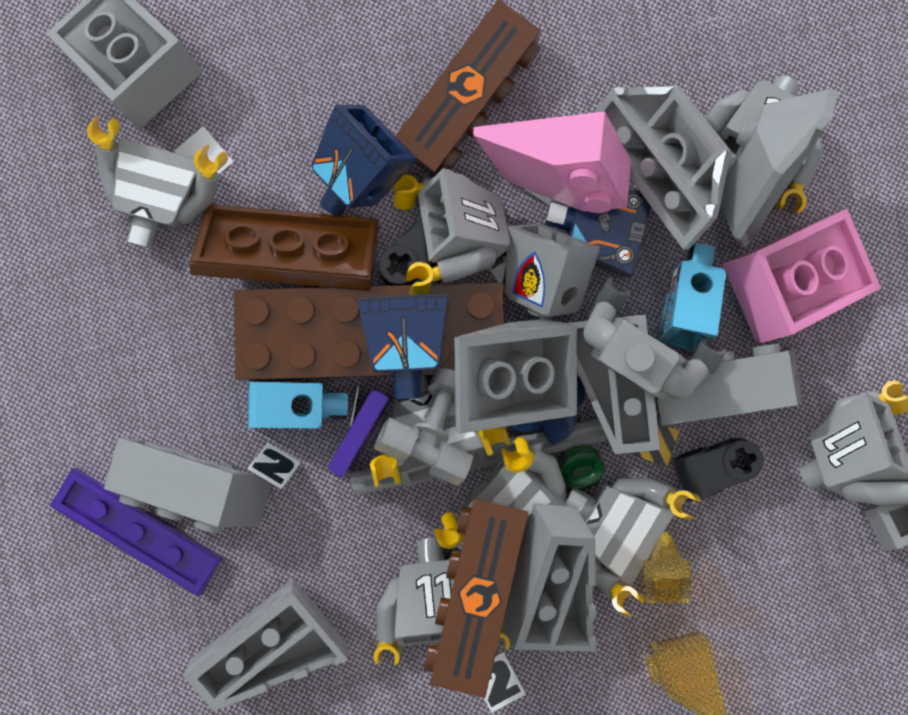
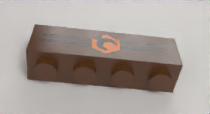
(469, 87)
(478, 597)

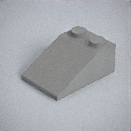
(126, 55)
(515, 374)

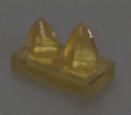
(666, 574)

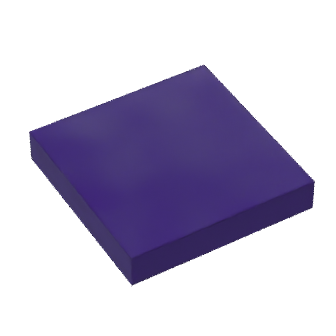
(359, 433)

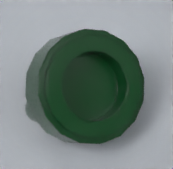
(581, 467)

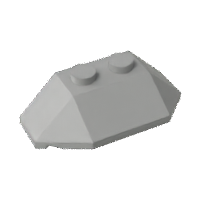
(673, 156)
(770, 157)

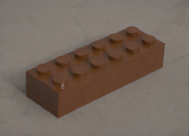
(322, 332)

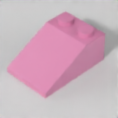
(563, 159)
(802, 277)

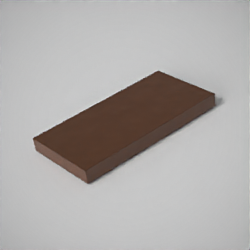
(286, 247)

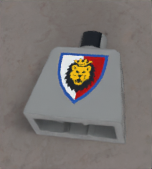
(547, 270)

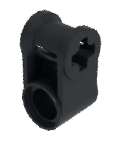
(409, 247)
(709, 468)

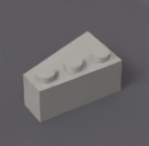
(740, 387)
(266, 647)

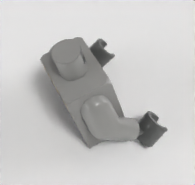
(642, 356)

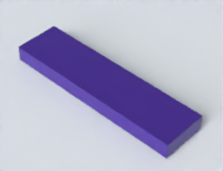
(137, 532)

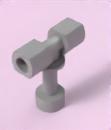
(428, 440)

